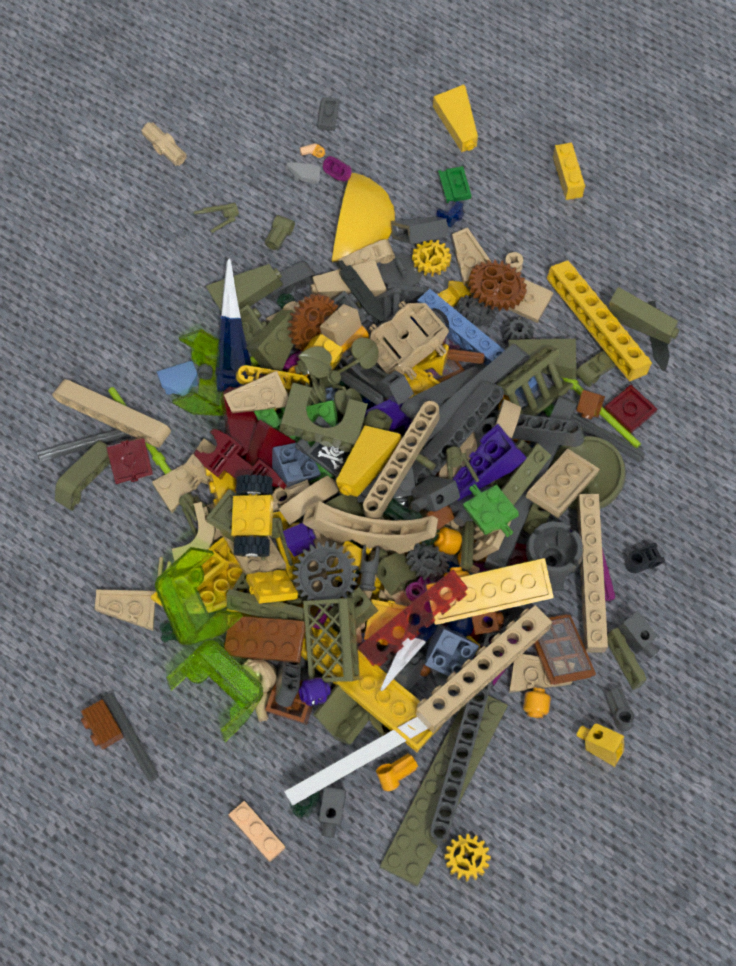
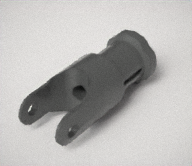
(368, 570)

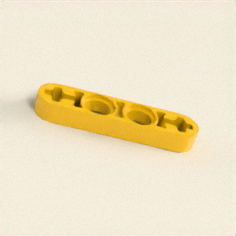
(250, 371)

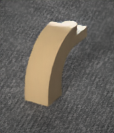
(319, 491)
(205, 535)

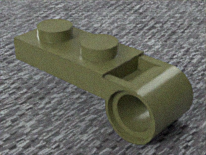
(594, 368)

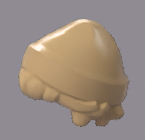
(263, 672)

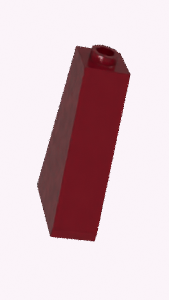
(239, 425)
(263, 442)

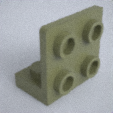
(342, 716)

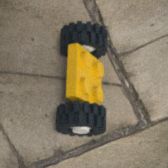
(252, 516)

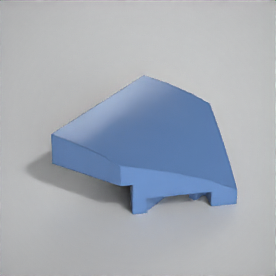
(179, 378)

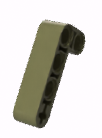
(80, 475)

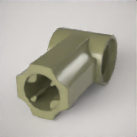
(280, 230)

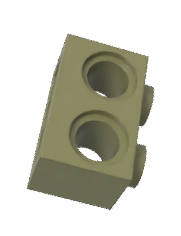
(362, 612)

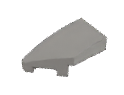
(304, 172)

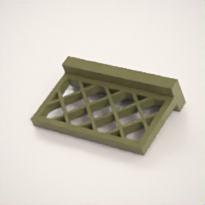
(249, 605)
(348, 639)

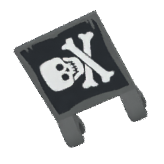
(329, 458)

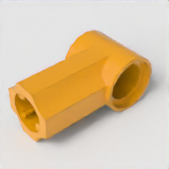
(391, 774)

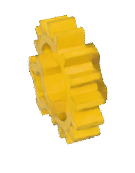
(433, 255)
(456, 862)

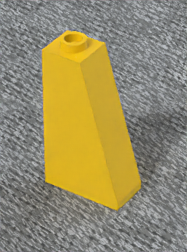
(456, 114)
(367, 459)

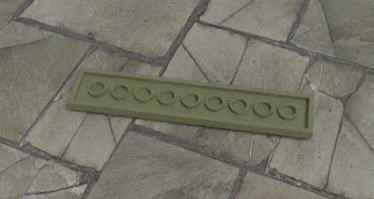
(412, 845)

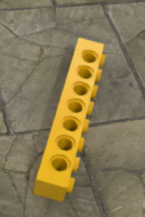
(599, 321)

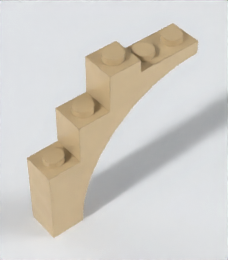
(342, 526)

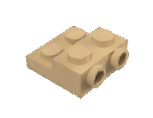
(486, 543)

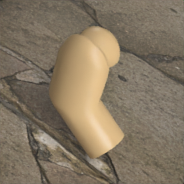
(260, 709)

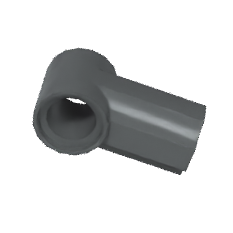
(620, 708)

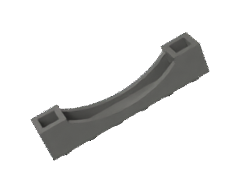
(391, 386)

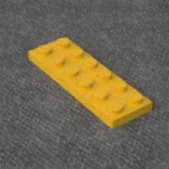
(498, 590)

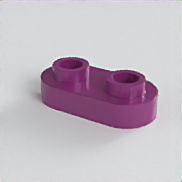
(337, 168)

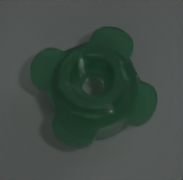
(165, 628)

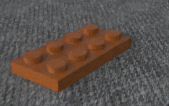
(266, 639)

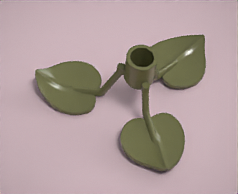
(318, 360)

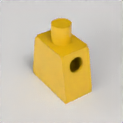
(334, 349)
(603, 743)

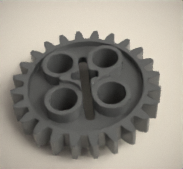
(323, 556)

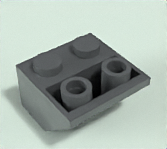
(409, 674)

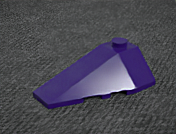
(491, 461)

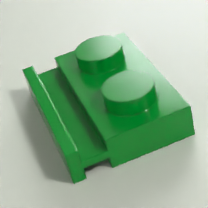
(454, 184)

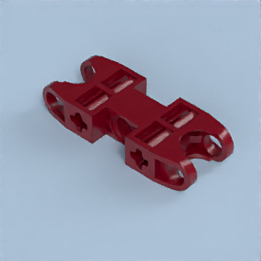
(227, 460)

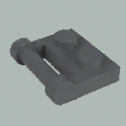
(385, 301)

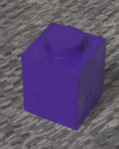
(299, 538)

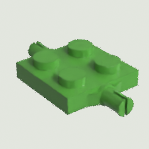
(491, 510)

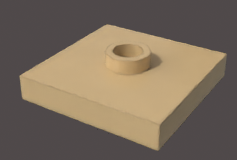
(534, 302)

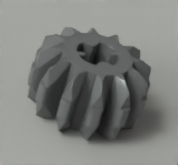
(517, 329)

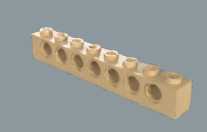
(592, 574)
(435, 718)

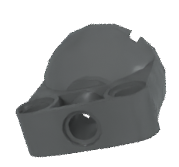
(558, 546)

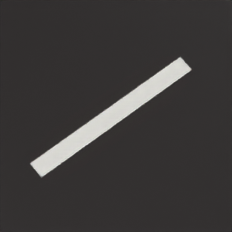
(353, 761)

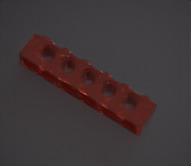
(450, 581)

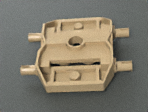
(416, 345)

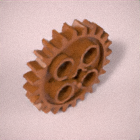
(497, 285)
(309, 318)

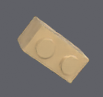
(341, 324)

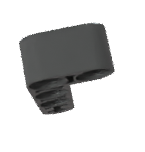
(287, 682)

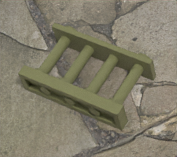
(533, 368)
(519, 479)

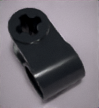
(646, 556)

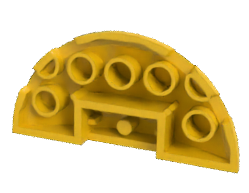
(363, 216)
(220, 575)

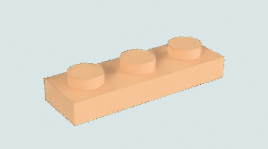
(256, 831)

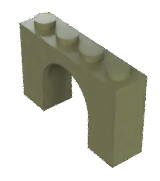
(342, 436)

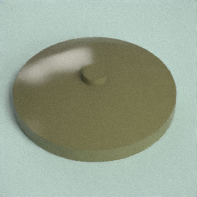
(611, 464)

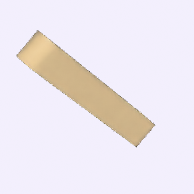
(111, 413)
(401, 468)

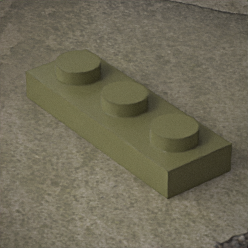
(625, 659)

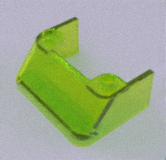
(208, 398)
(183, 603)
(215, 662)

